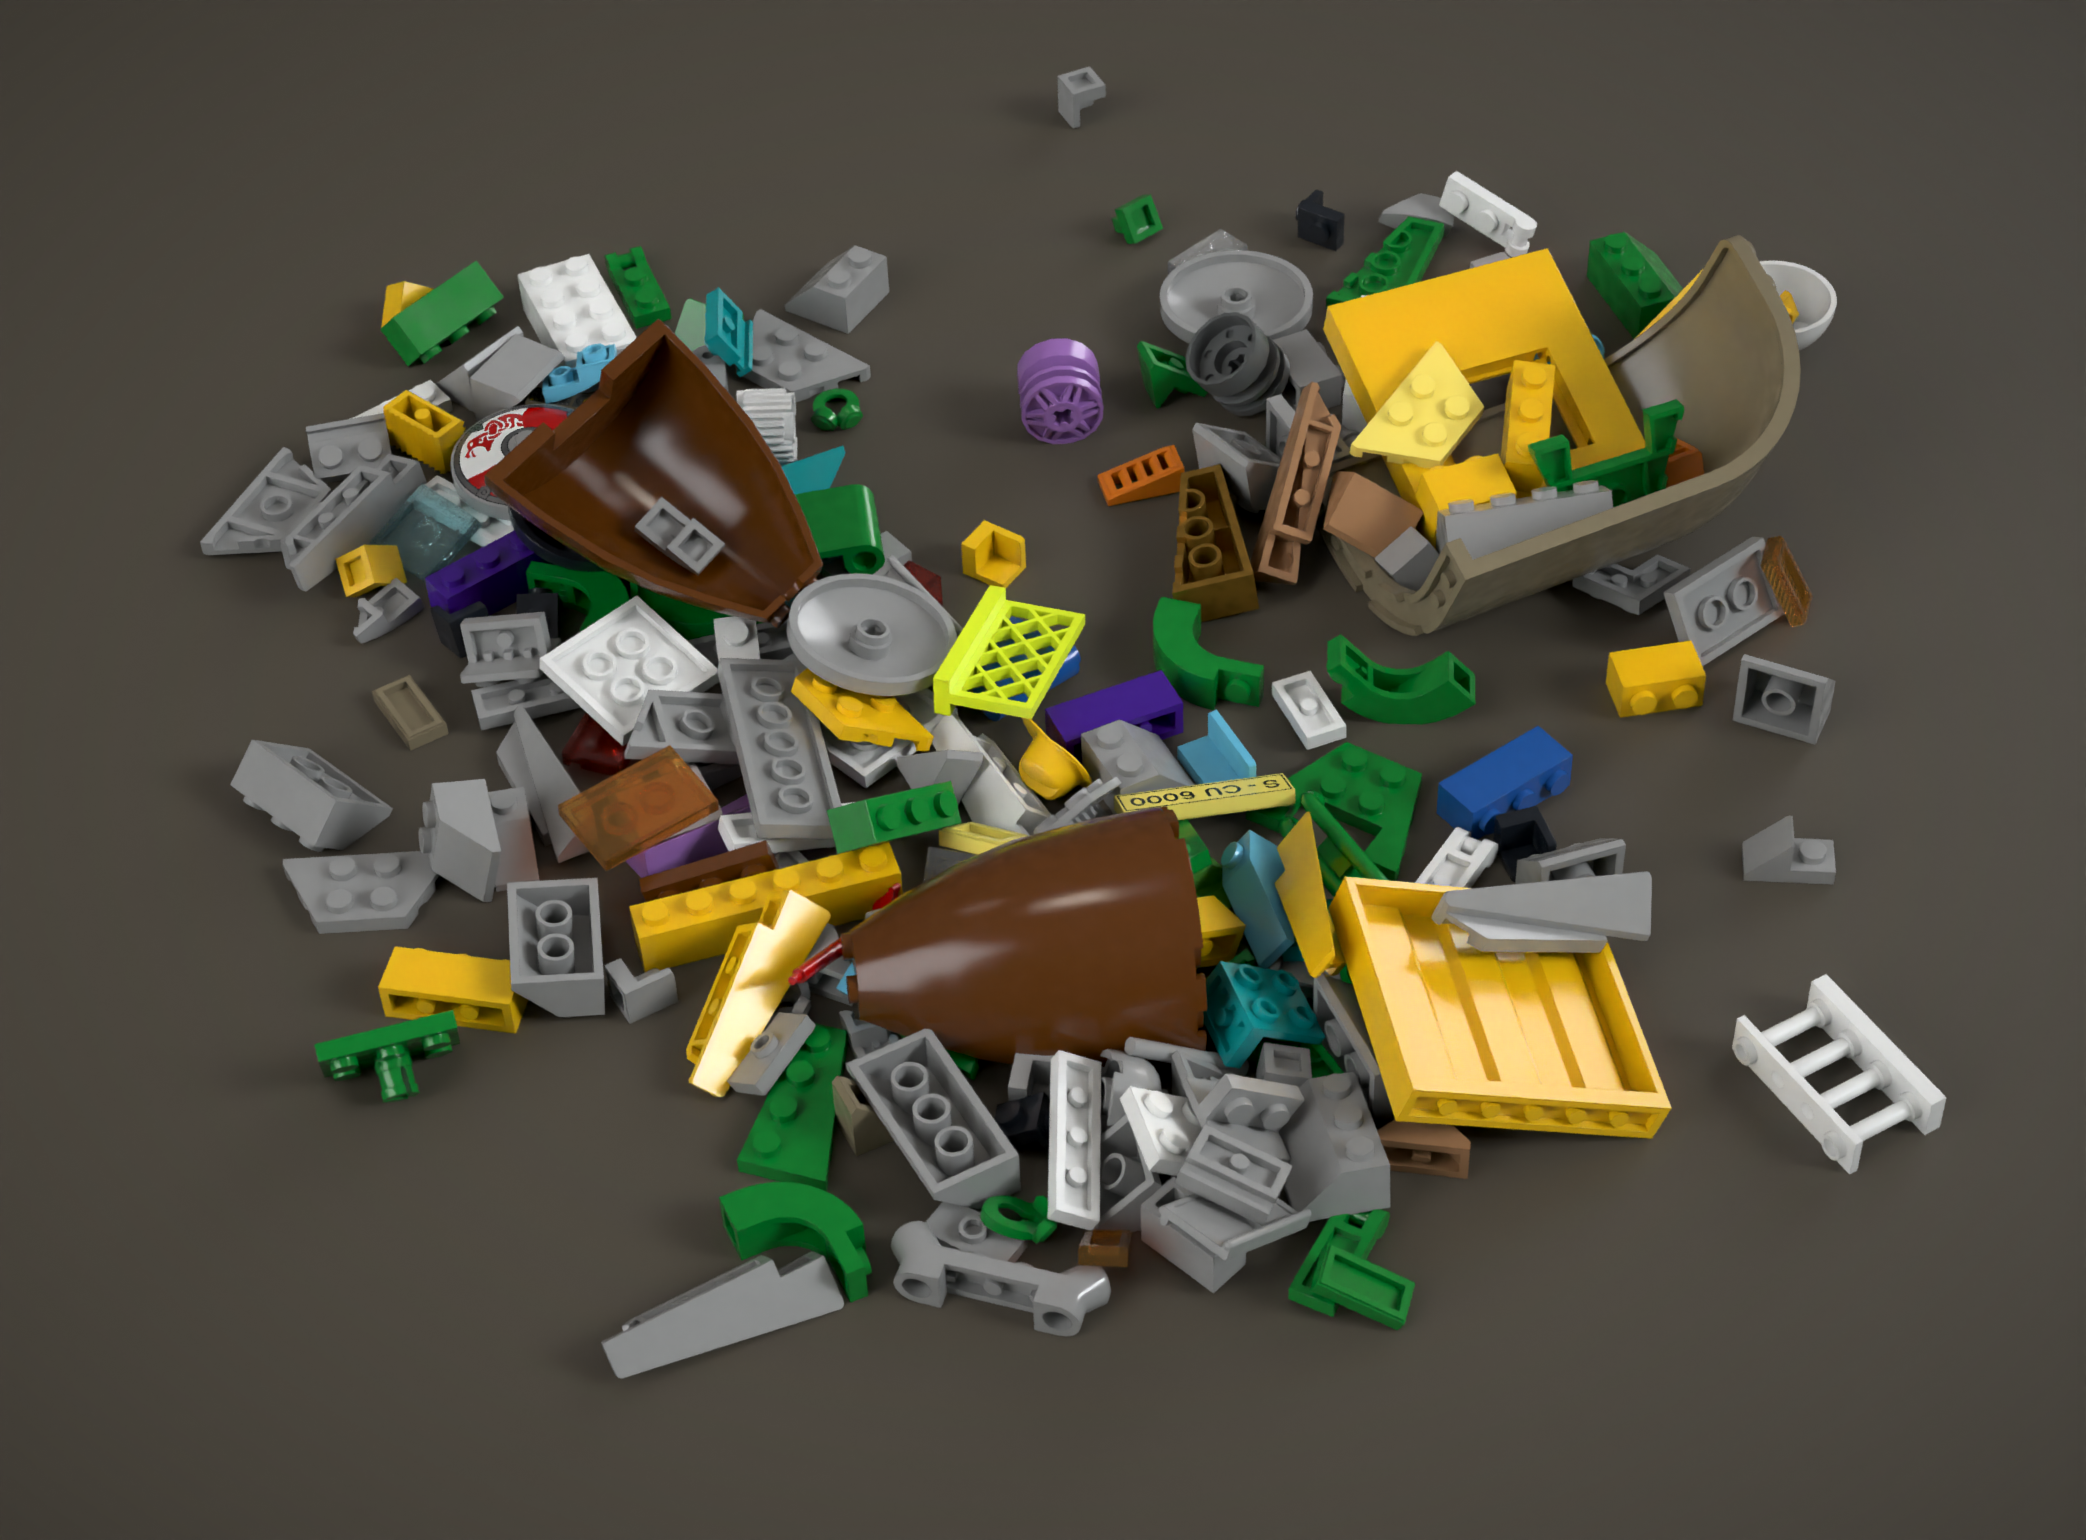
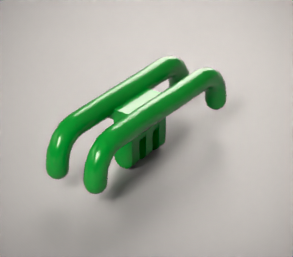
(1338, 853)

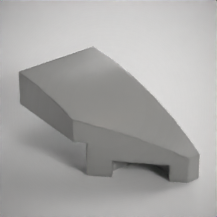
(1418, 206)

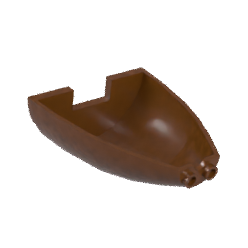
(677, 435)
(1044, 946)

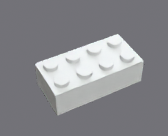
(573, 309)

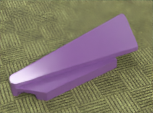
(686, 847)

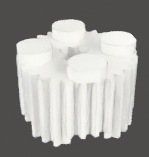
(774, 416)

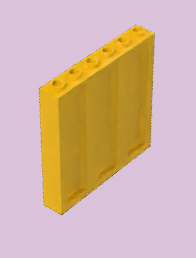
(1492, 1032)

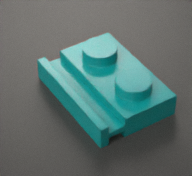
(728, 333)

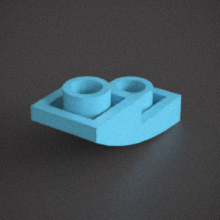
(567, 381)

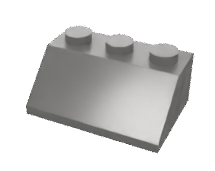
(307, 795)
(557, 945)
(1349, 1042)
(1335, 1151)

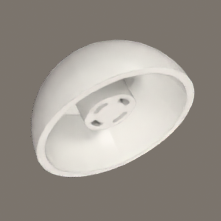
(1812, 296)

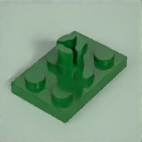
(389, 1052)

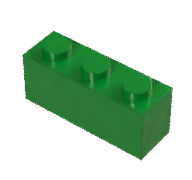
(443, 315)
(894, 816)

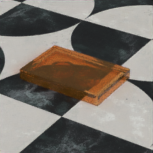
(638, 807)

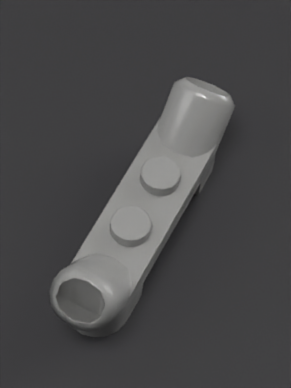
(1055, 1299)

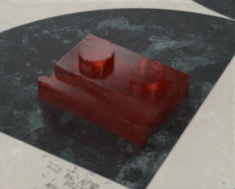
(594, 749)

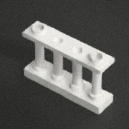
(1857, 1039)

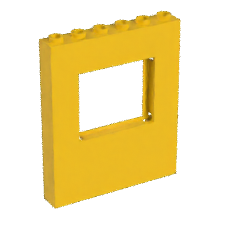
(1484, 324)

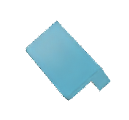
(1217, 755)

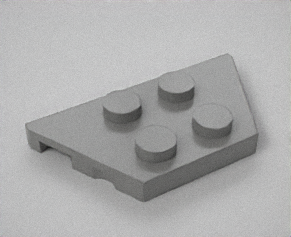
(798, 360)
(266, 509)
(689, 722)
(362, 889)

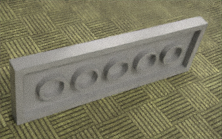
(778, 749)

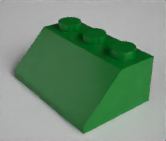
(1630, 279)

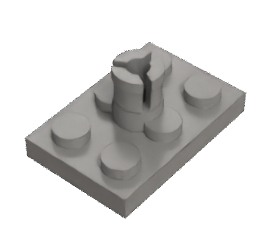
(1723, 601)

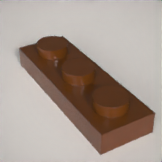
(710, 871)

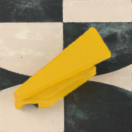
(1305, 901)
(751, 986)

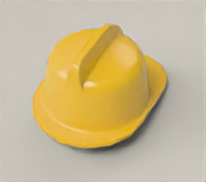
(1050, 767)

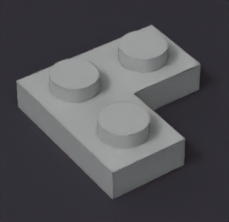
(1636, 588)

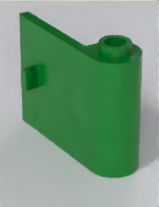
(845, 524)

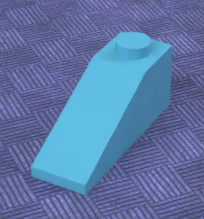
(1249, 879)

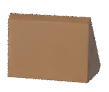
(1367, 513)

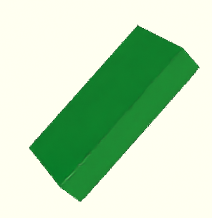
(1362, 1286)

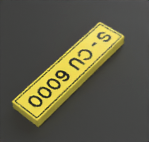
(1214, 797)

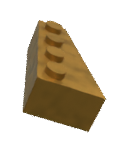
(1211, 552)

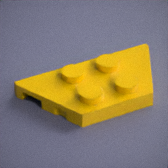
(859, 715)

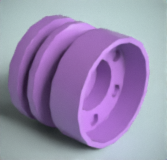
(1059, 391)

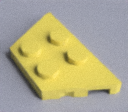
(1423, 415)

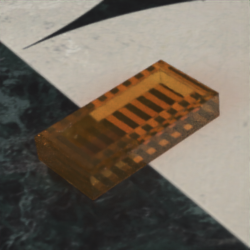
(1786, 580)
(1105, 1248)

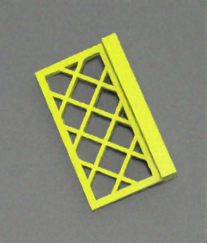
(978, 647)

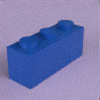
(1505, 782)

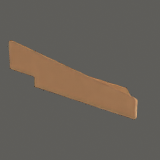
(1296, 490)

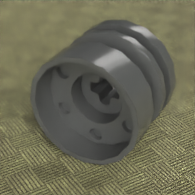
(1237, 363)

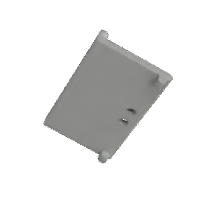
(1228, 1232)

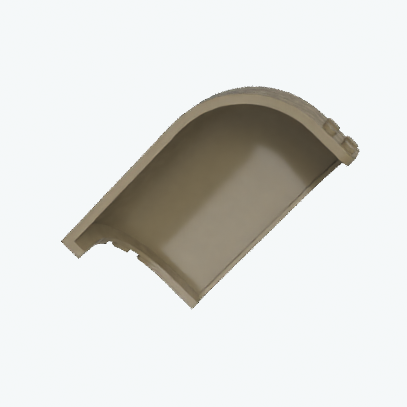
(1719, 353)

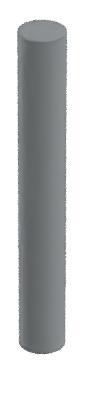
(1162, 1052)

